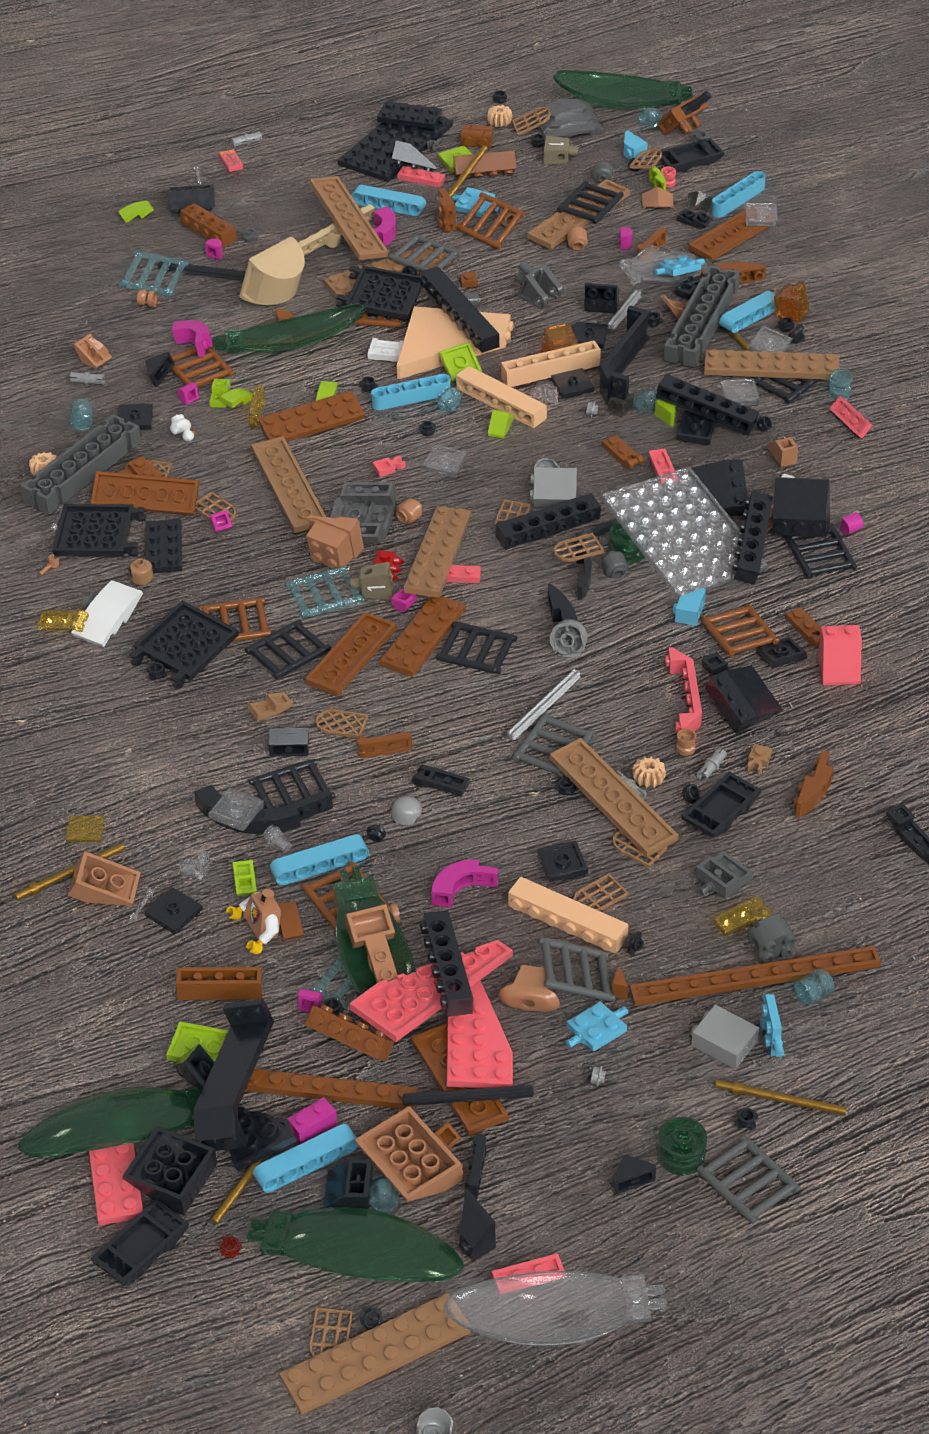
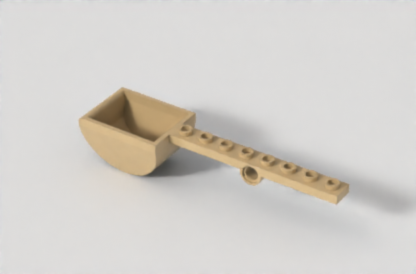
(276, 272)

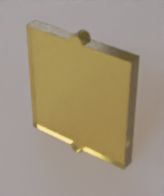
(85, 828)

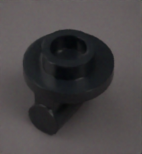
(797, 334)

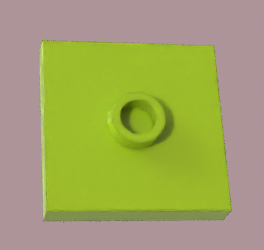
(447, 156)
(457, 359)

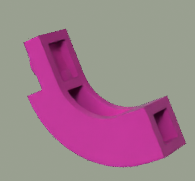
(386, 225)
(194, 332)
(459, 876)

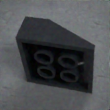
(187, 195)
(726, 483)
(801, 507)
(742, 697)
(171, 1169)

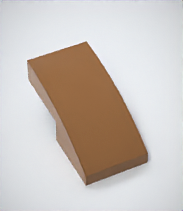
(272, 706)

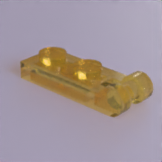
(256, 406)
(63, 620)
(741, 916)

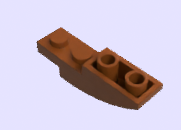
(748, 271)
(814, 787)

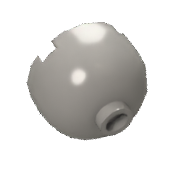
(569, 638)

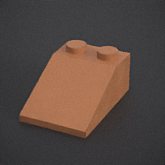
(103, 881)

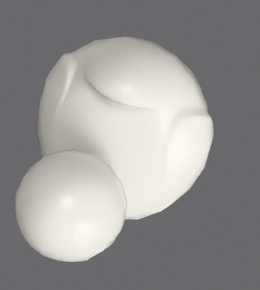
(182, 425)

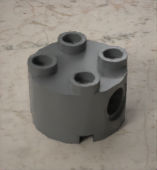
(772, 938)

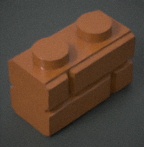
(477, 136)

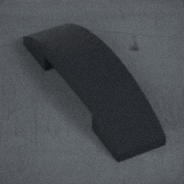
(584, 580)
(909, 831)

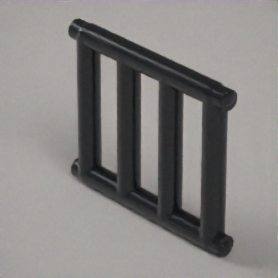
(601, 211)
(788, 397)
(803, 561)
(474, 631)
(283, 633)
(293, 770)

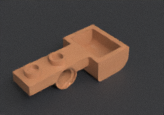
(373, 929)

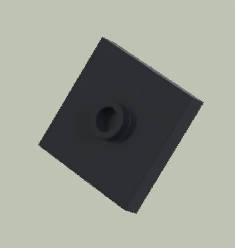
(589, 332)
(572, 383)
(138, 414)
(782, 653)
(562, 861)
(173, 910)

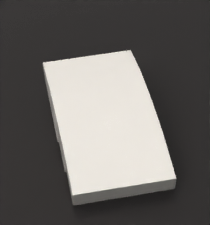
(108, 611)

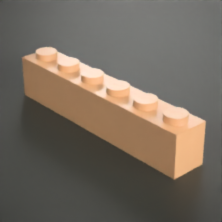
(548, 363)
(501, 396)
(568, 915)

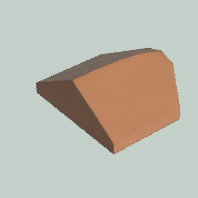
(657, 198)
(676, 307)
(92, 351)

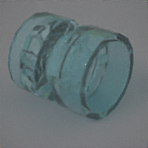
(840, 383)
(81, 414)
(815, 986)

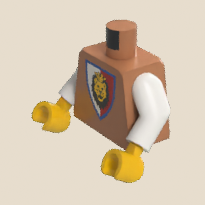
(262, 916)

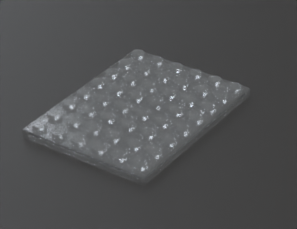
(679, 530)

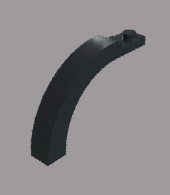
(284, 817)

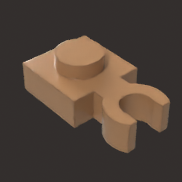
(759, 757)

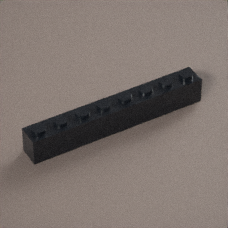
(460, 309)

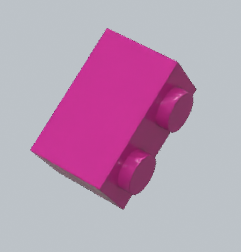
(313, 1120)

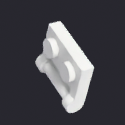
(385, 350)

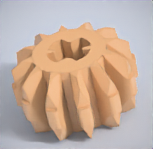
(499, 116)
(40, 461)
(649, 772)

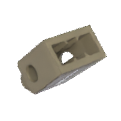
(558, 150)
(375, 581)

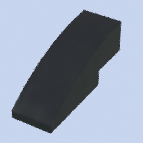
(559, 605)

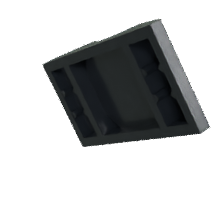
(692, 155)
(722, 805)
(140, 1243)

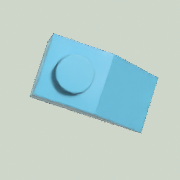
(633, 145)
(690, 607)

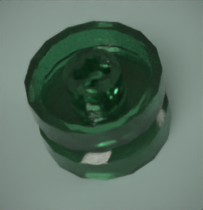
(622, 542)
(681, 1145)

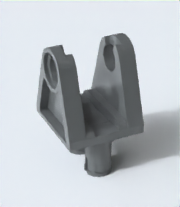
(537, 284)

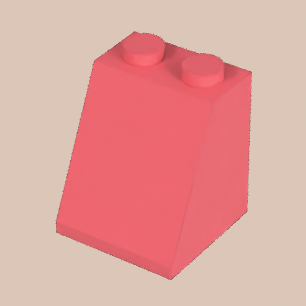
(840, 655)

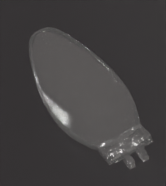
(553, 1306)

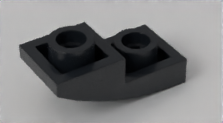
(697, 220)

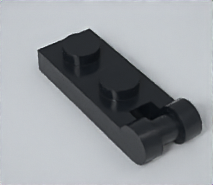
(441, 780)
(476, 1165)

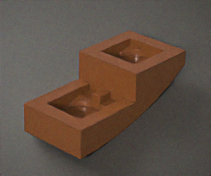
(290, 921)

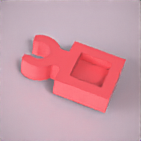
(386, 466)

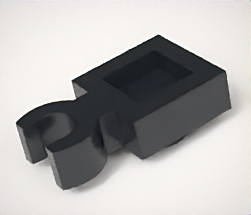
(686, 289)

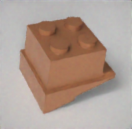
(334, 540)

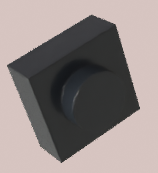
(714, 664)

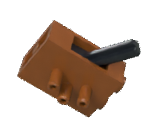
(683, 114)

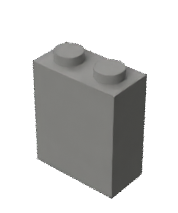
(553, 485)
(724, 1036)

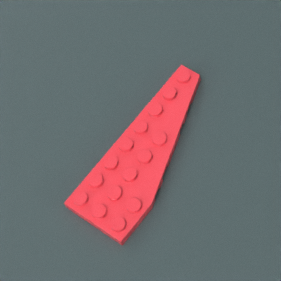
(409, 1000)
(478, 1047)

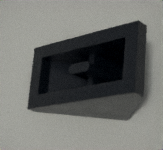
(159, 367)
(632, 1174)

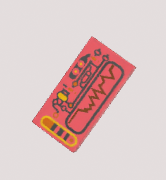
(231, 160)

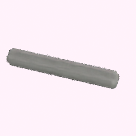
(622, 312)

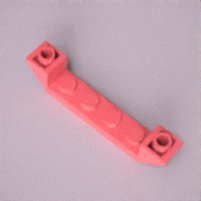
(682, 664)

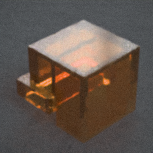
(792, 301)
(558, 337)

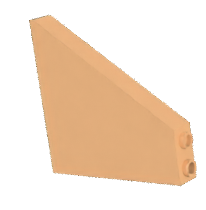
(434, 331)

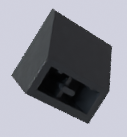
(601, 298)
(349, 1184)

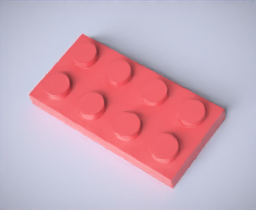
(114, 1196)

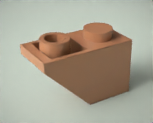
(784, 451)

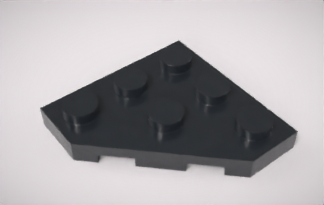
(264, 1137)

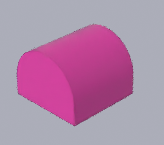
(625, 238)
(214, 249)
(188, 393)
(220, 521)
(851, 523)
(402, 601)
(308, 998)

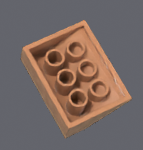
(411, 1156)

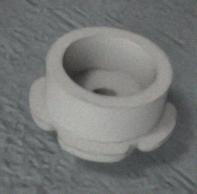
(592, 409)
(598, 1076)

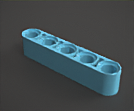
(738, 194)
(396, 201)
(748, 312)
(409, 391)
(319, 859)
(305, 1158)

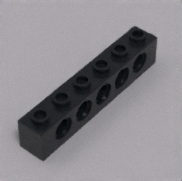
(707, 404)
(548, 521)
(753, 537)
(447, 963)

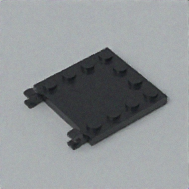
(383, 291)
(96, 530)
(184, 642)

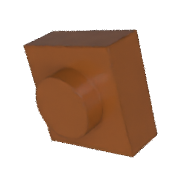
(468, 279)

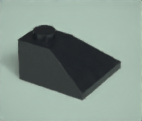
(195, 1066)
(476, 1229)

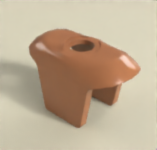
(529, 991)

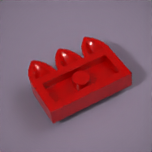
(386, 556)

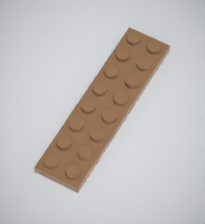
(348, 218)
(555, 229)
(343, 284)
(770, 364)
(287, 482)
(437, 552)
(614, 797)
(371, 1355)

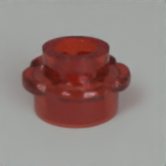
(230, 1242)

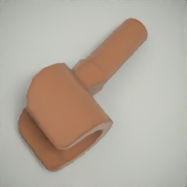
(52, 563)

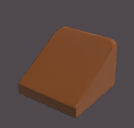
(282, 314)
(619, 985)
(447, 1135)

